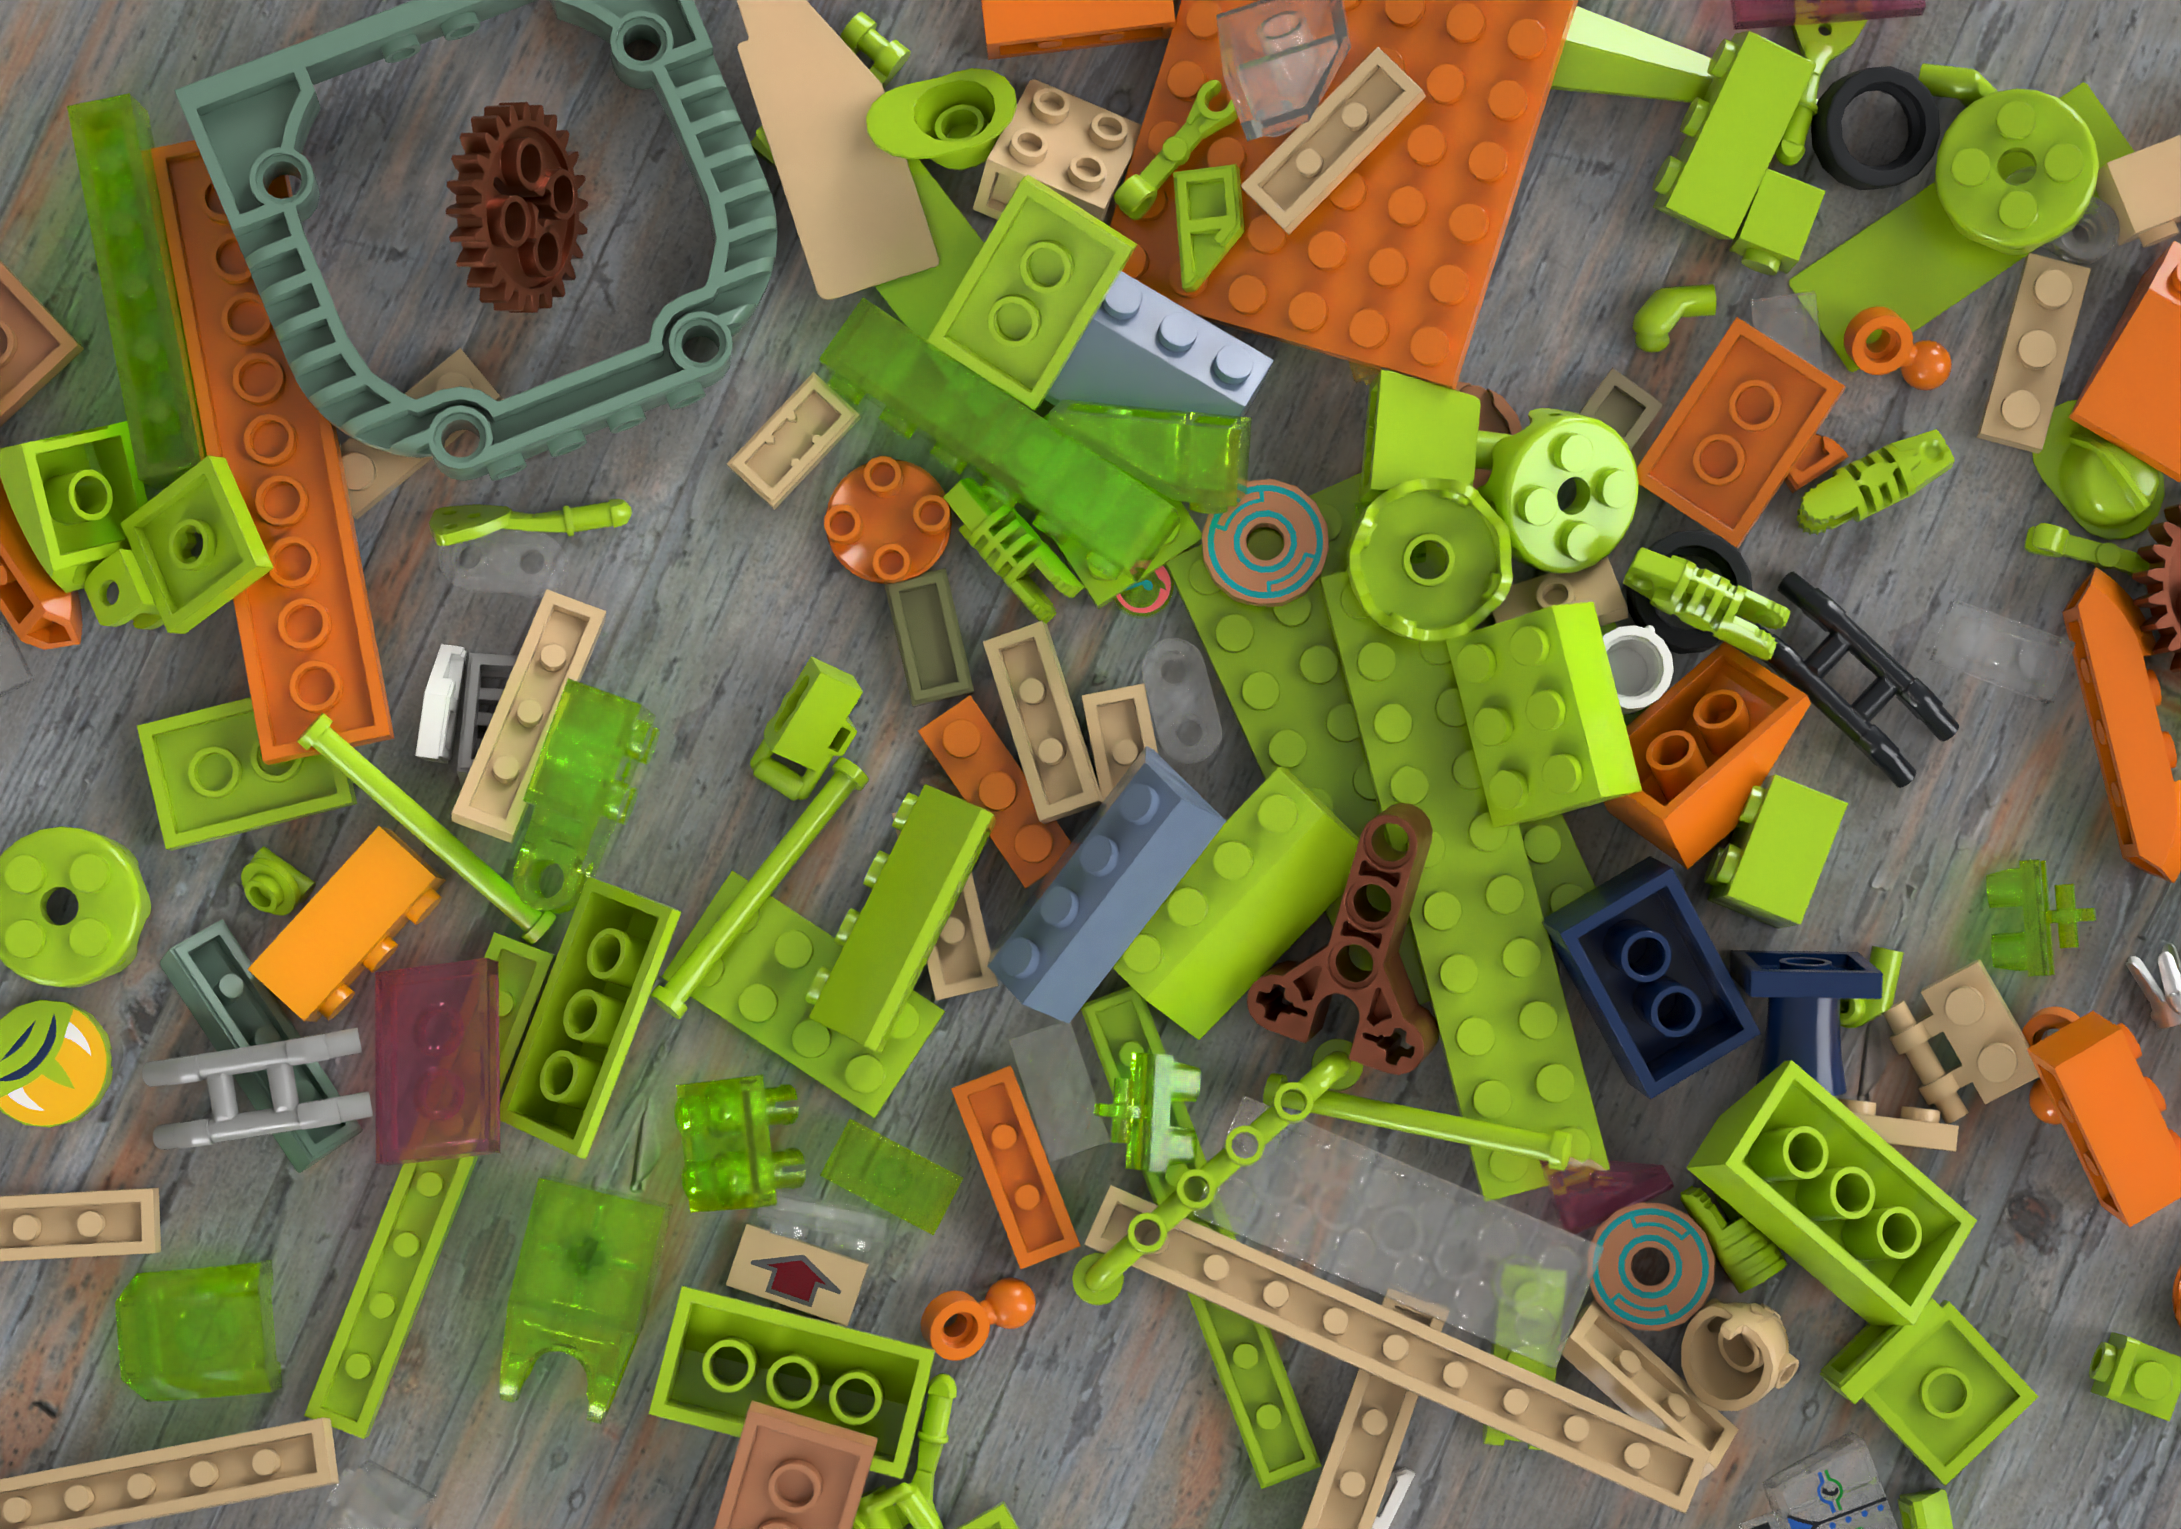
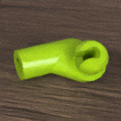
(1955, 83)
(1666, 308)
(1859, 1012)

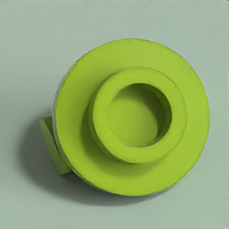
(274, 884)

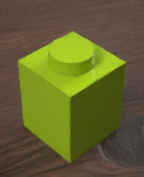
(1777, 223)

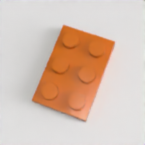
(1738, 432)

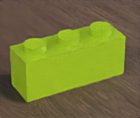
(1732, 134)

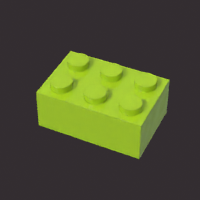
(1543, 714)

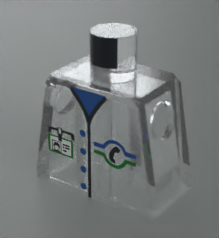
(1827, 1491)

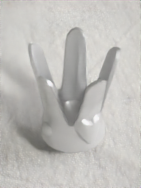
(2167, 1007)

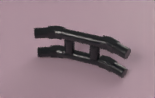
(1890, 680)

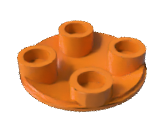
(888, 521)

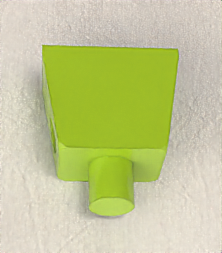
(1421, 433)

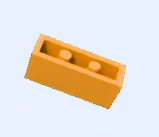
(349, 926)

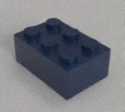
(1650, 977)

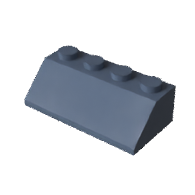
(1159, 357)
(1104, 888)

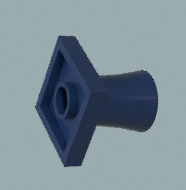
(1805, 1006)

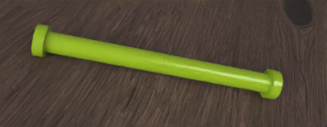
(425, 828)
(757, 890)
(1430, 1124)

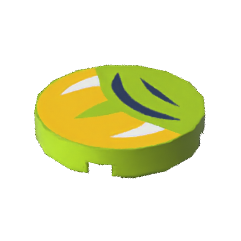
(52, 1063)

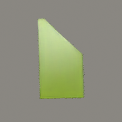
(1207, 219)

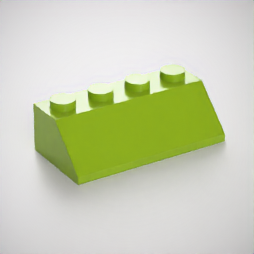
(1241, 904)
(901, 918)
(588, 1016)
(1833, 1196)
(742, 1352)

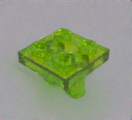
(729, 1143)

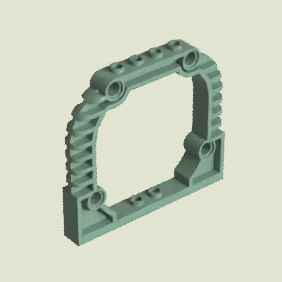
(255, 129)

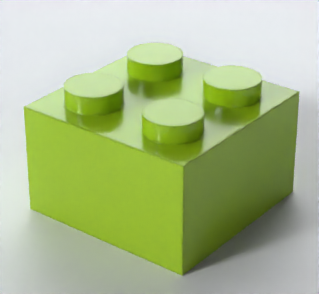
(1775, 852)

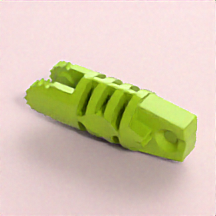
(1875, 482)
(1010, 547)
(1707, 601)

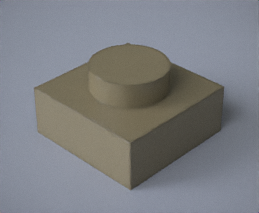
(1622, 407)

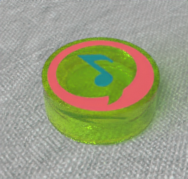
(1148, 595)

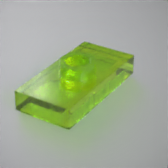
(891, 1176)

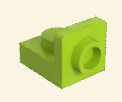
(2136, 1375)

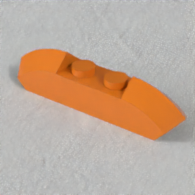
(28, 596)
(2125, 723)

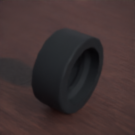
(1922, 128)
(1699, 544)

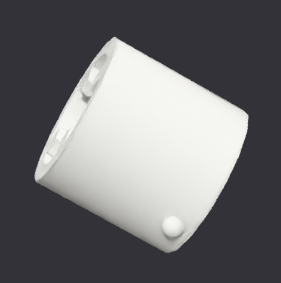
(1639, 666)

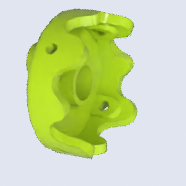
(2025, 215)
(1526, 485)
(1475, 551)
(109, 914)

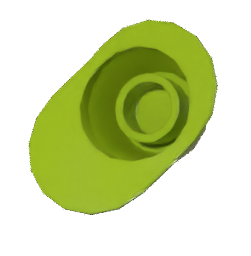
(944, 118)
(2096, 480)

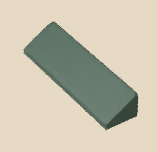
(242, 1012)

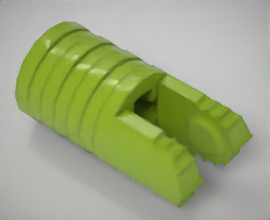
(1737, 1244)

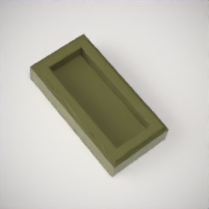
(929, 638)

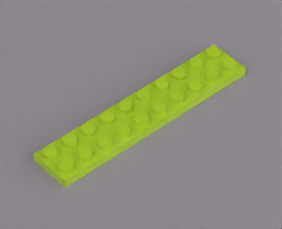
(1475, 902)

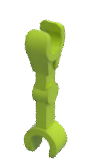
(1140, 191)
(2057, 542)

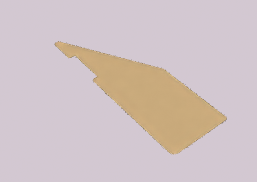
(845, 194)

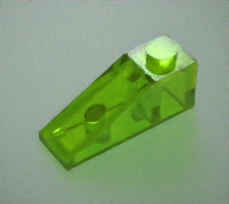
(1172, 451)

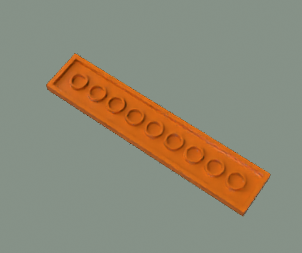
(309, 617)

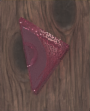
(1590, 1194)

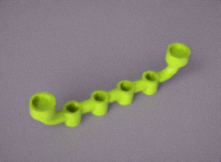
(1100, 1276)

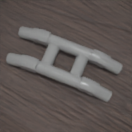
(278, 1060)

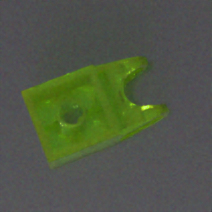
(581, 790)
(578, 1310)

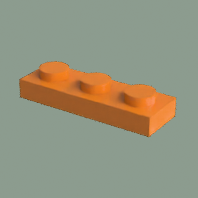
(994, 781)
(1015, 1167)

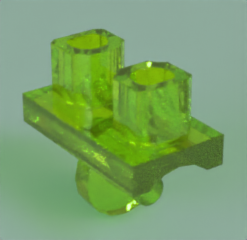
(2029, 889)
(1143, 1112)

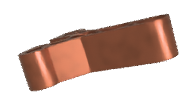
(1381, 995)

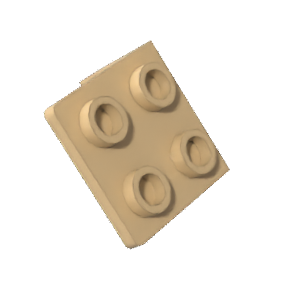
(1063, 145)

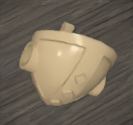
(1735, 1354)

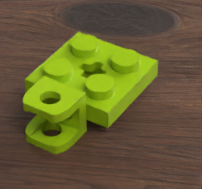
(159, 576)

